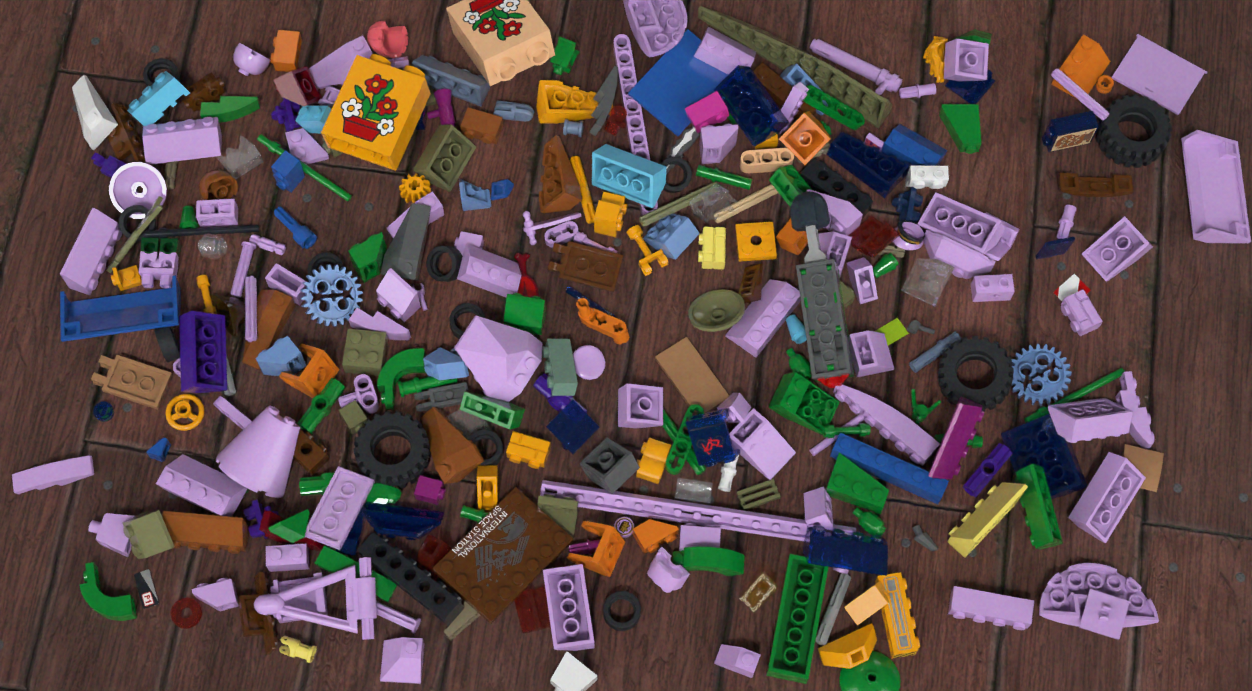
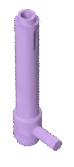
(881, 77)

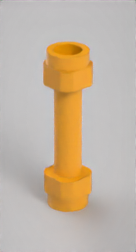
(203, 284)

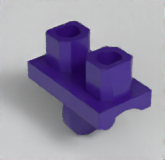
(285, 115)
(256, 512)

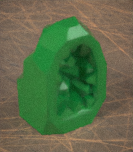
(383, 494)

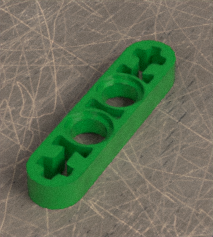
(850, 117)
(684, 439)

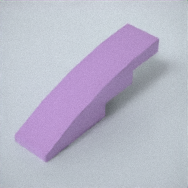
(53, 474)

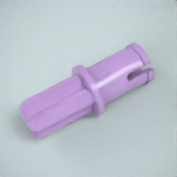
(917, 91)
(1066, 221)

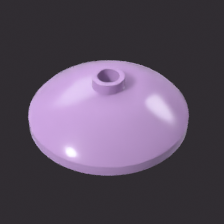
(125, 183)

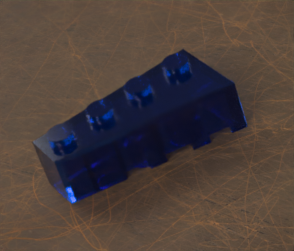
(868, 164)

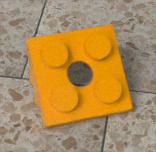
(746, 250)

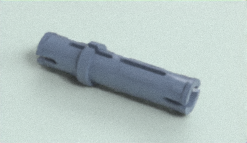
(934, 352)

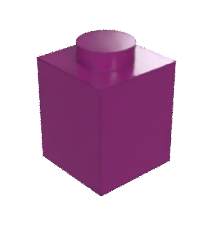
(429, 490)

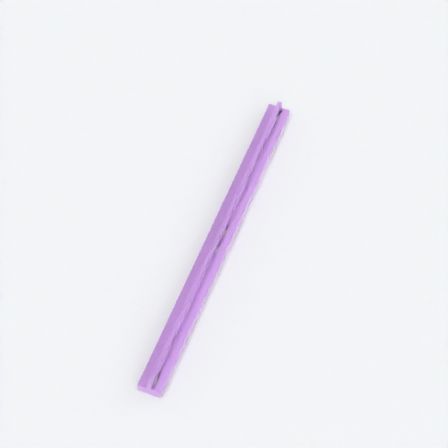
(672, 511)

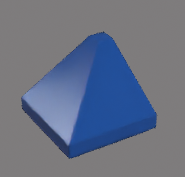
(501, 189)

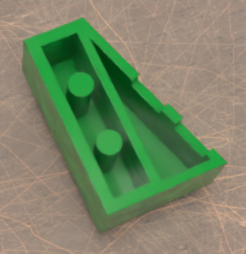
(856, 486)

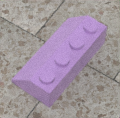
(182, 140)
(962, 223)
(91, 252)
(764, 316)
(1090, 419)
(202, 486)
(1107, 497)
(568, 608)

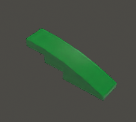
(335, 561)

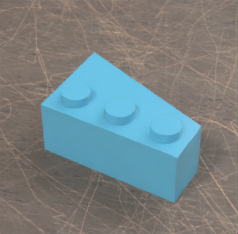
(157, 99)

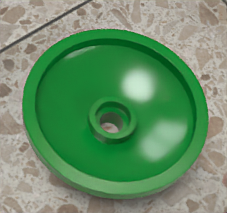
(878, 665)

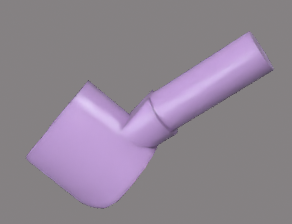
(421, 293)

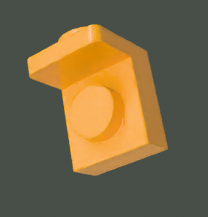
(126, 278)

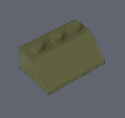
(445, 157)

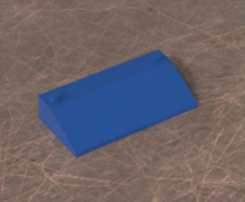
(120, 313)

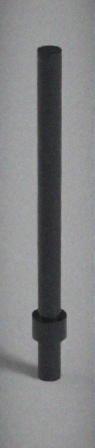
(164, 232)

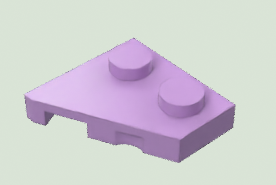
(305, 147)

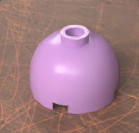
(249, 60)

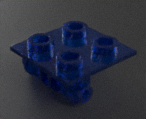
(971, 90)
(572, 427)

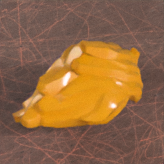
(936, 57)

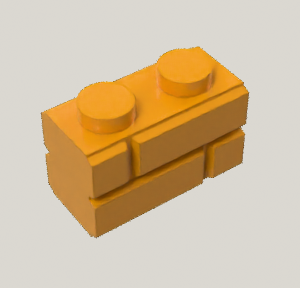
(528, 450)

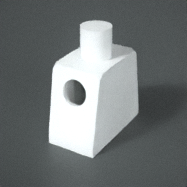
(572, 675)

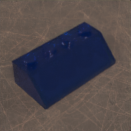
(751, 105)
(846, 550)

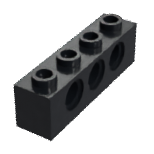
(818, 168)

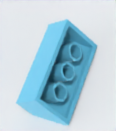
(628, 175)

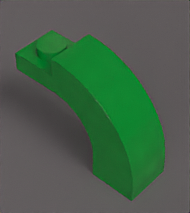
(394, 369)
(710, 559)
(113, 608)

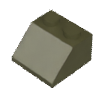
(147, 534)

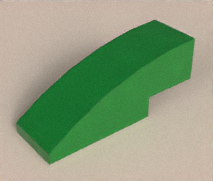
(230, 108)

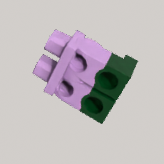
(159, 261)

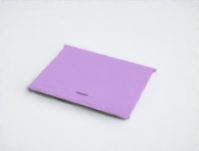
(1158, 74)

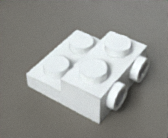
(927, 176)

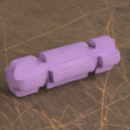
(267, 244)

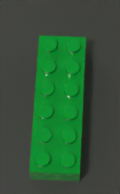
(797, 620)

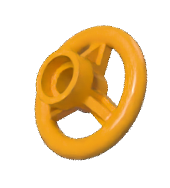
(188, 414)

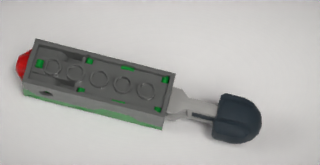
(821, 296)

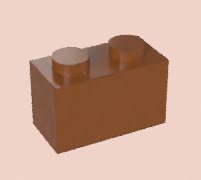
(481, 126)

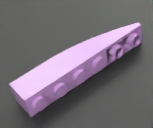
(890, 423)

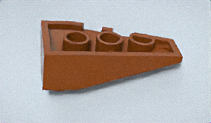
(559, 181)
(272, 314)
(450, 450)

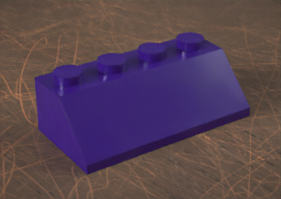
(203, 352)

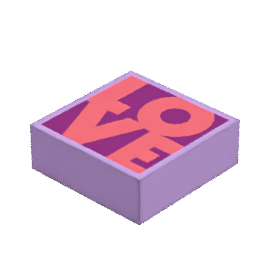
(872, 140)

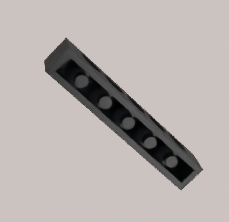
(446, 611)

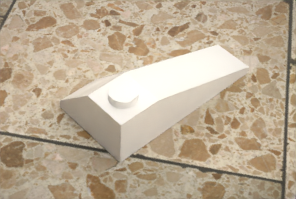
(93, 114)

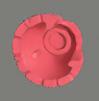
(387, 40)

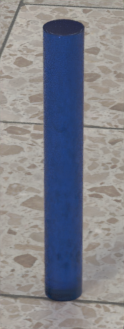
(577, 295)

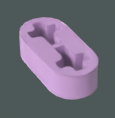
(561, 233)

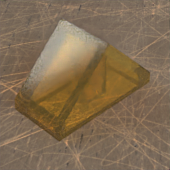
(759, 592)

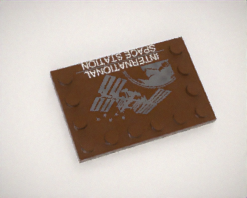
(502, 555)

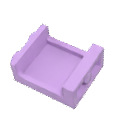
(313, 601)

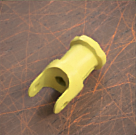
(297, 649)

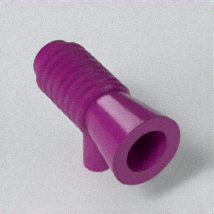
(445, 110)

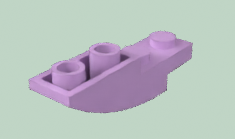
(1140, 419)

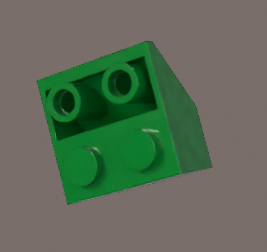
(368, 257)
(525, 313)

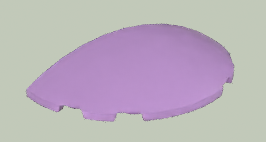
(656, 24)
(1068, 592)

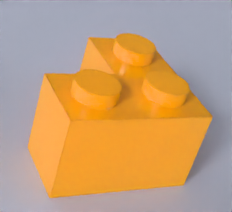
(610, 214)

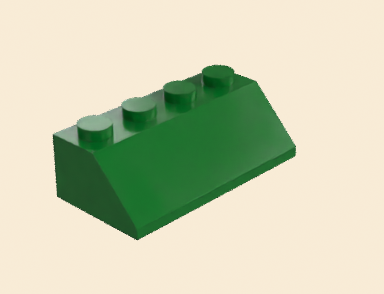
(1039, 507)

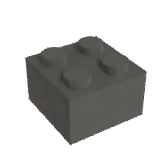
(609, 465)

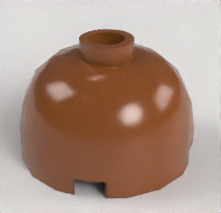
(217, 185)

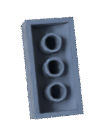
(459, 81)

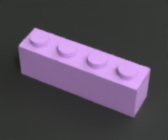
(991, 607)

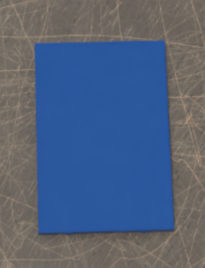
(676, 84)

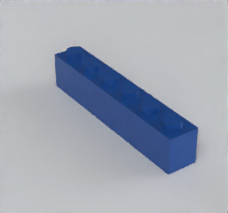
(890, 468)

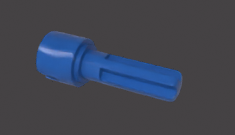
(301, 234)

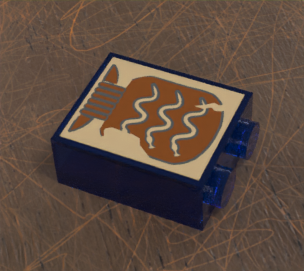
(1070, 131)

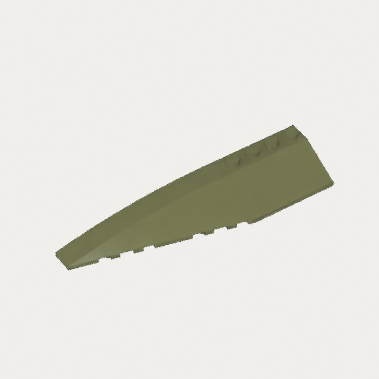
(784, 54)

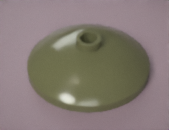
(716, 310)

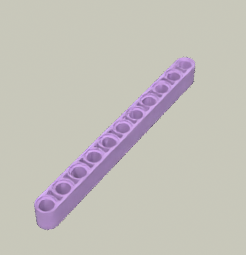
(633, 117)

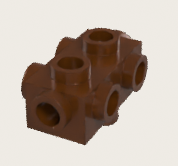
(204, 90)

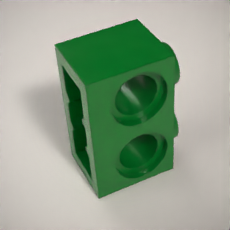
(788, 183)

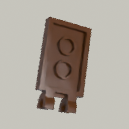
(587, 265)

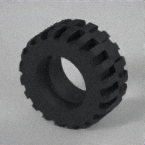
(1146, 114)
(976, 350)
(387, 426)

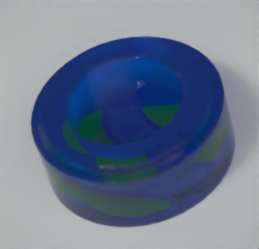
(103, 411)

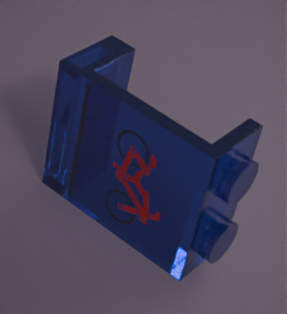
(711, 438)

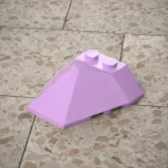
(499, 357)

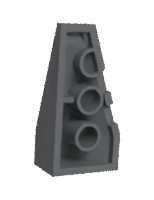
(408, 244)

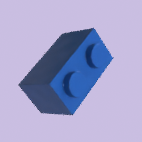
(287, 171)

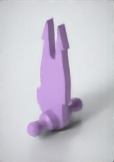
(530, 227)

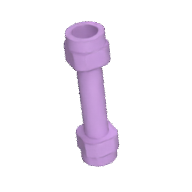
(581, 238)

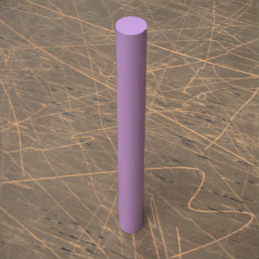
(827, 441)

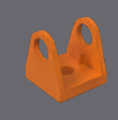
(309, 381)
(606, 552)

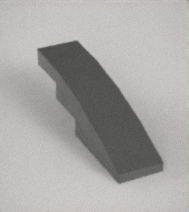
(605, 98)

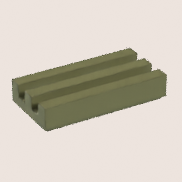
(774, 489)

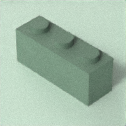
(560, 367)

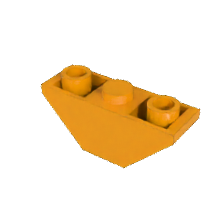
(849, 649)

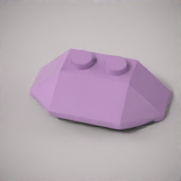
(965, 260)

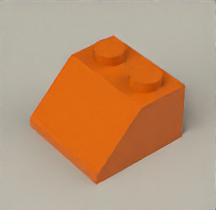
(805, 137)

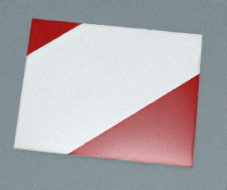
(1070, 287)

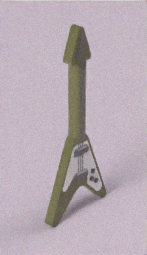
(151, 214)

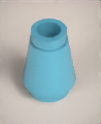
(796, 329)

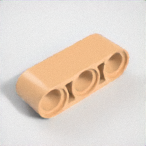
(759, 165)

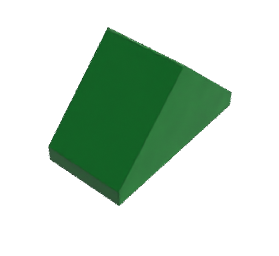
(292, 528)

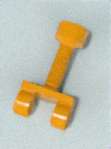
(635, 233)

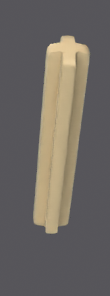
(747, 202)

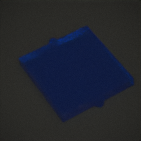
(1055, 247)

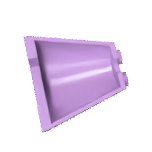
(262, 453)

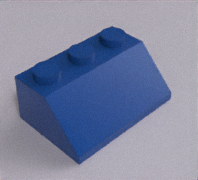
(912, 148)

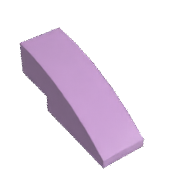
(362, 321)

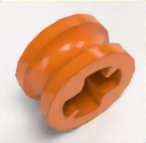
(1100, 88)

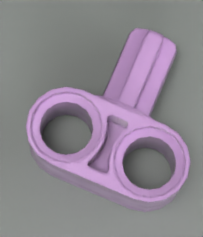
(362, 395)

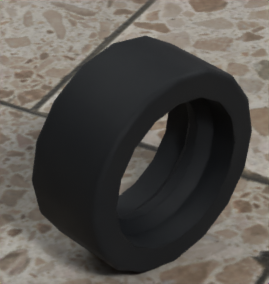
(158, 64)
(687, 174)
(127, 212)
(324, 258)
(432, 263)
(459, 310)
(167, 343)
(488, 434)
(621, 626)

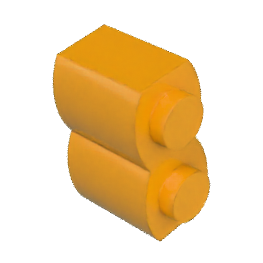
(653, 460)

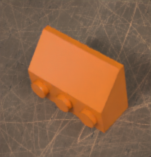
(1084, 65)

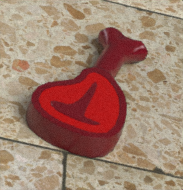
(527, 285)

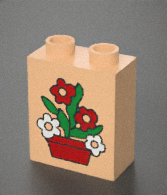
(501, 36)

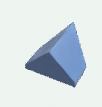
(473, 196)

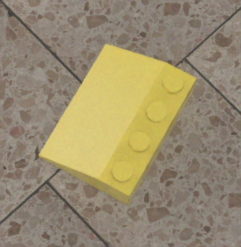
(985, 517)

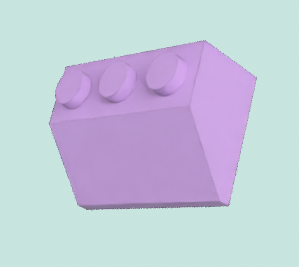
(723, 52)
(489, 271)

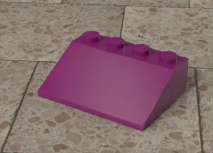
(955, 439)

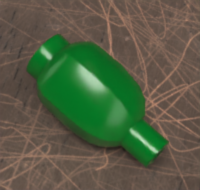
(799, 364)
(870, 522)

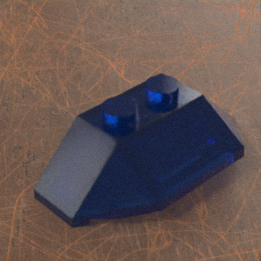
(401, 521)

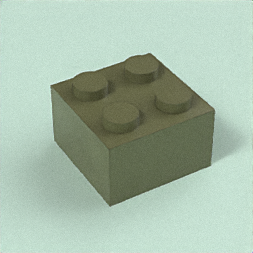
(365, 352)

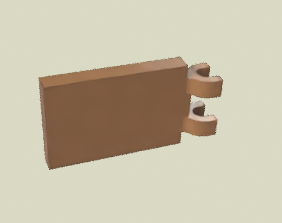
(133, 380)

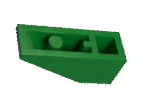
(492, 410)

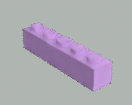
(793, 102)

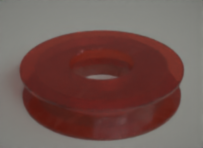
(181, 604)

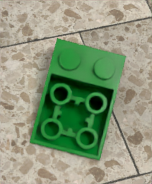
(803, 402)

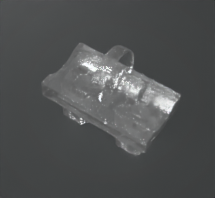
(693, 490)

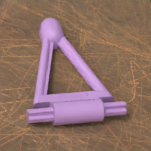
(359, 600)

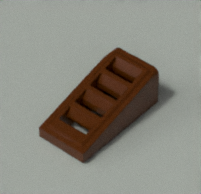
(753, 292)

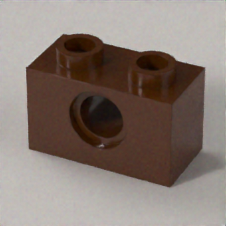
(315, 459)

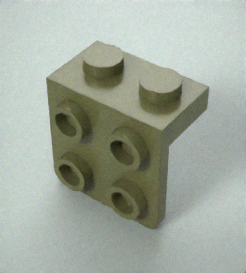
(561, 511)

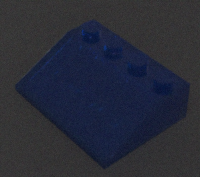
(1041, 445)

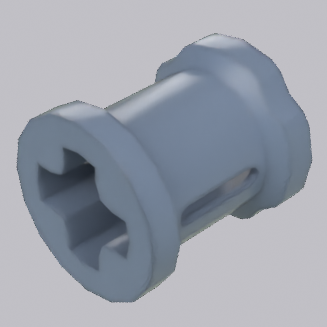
(574, 128)

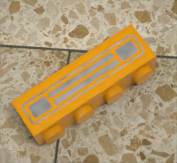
(897, 617)

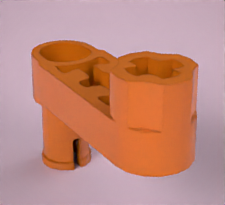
(613, 328)

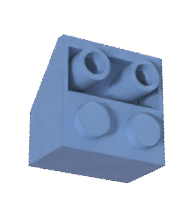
(672, 235)
(281, 358)

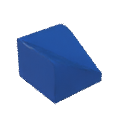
(159, 450)

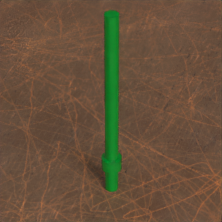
(275, 148)
(1078, 394)

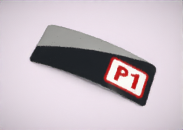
(146, 589)

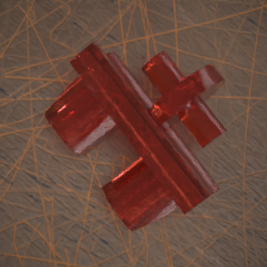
(616, 119)

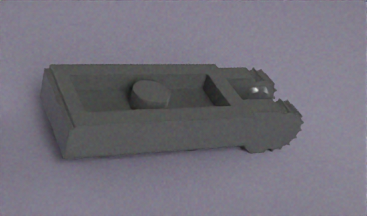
(441, 396)

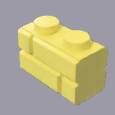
(712, 247)

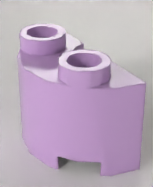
(665, 573)

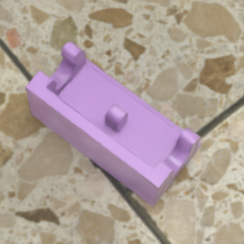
(818, 508)

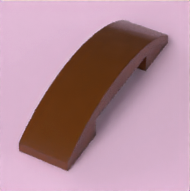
(1095, 186)

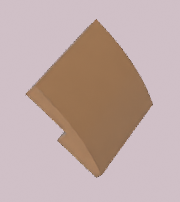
(1147, 462)

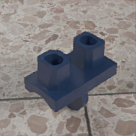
(905, 205)

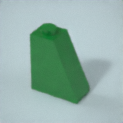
(963, 125)

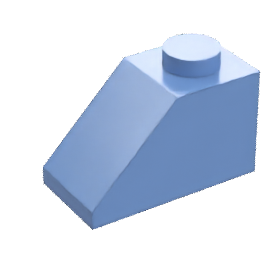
(445, 365)

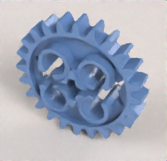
(330, 278)
(1049, 389)

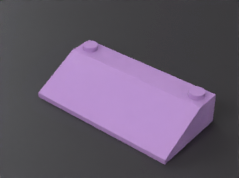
(1215, 188)

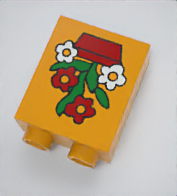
(376, 111)

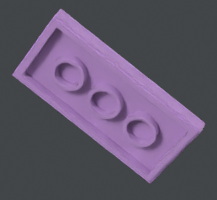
(339, 508)

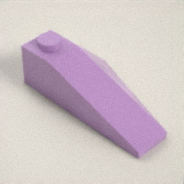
(336, 66)

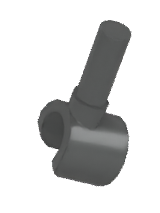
(915, 325)

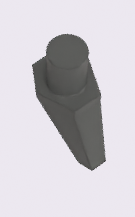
(924, 539)

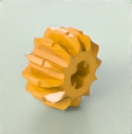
(408, 186)

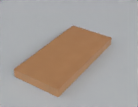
(691, 376)

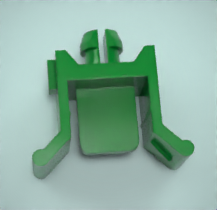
(564, 56)

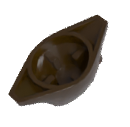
(232, 309)

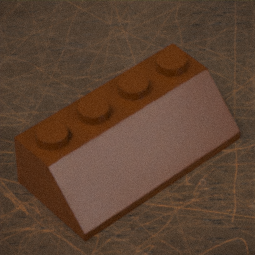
(207, 531)

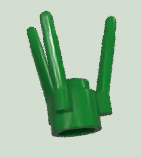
(920, 411)

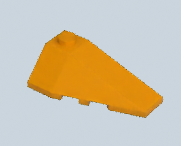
(563, 102)

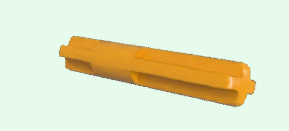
(586, 202)

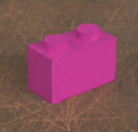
(707, 111)

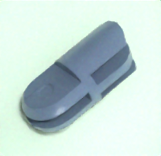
(513, 111)

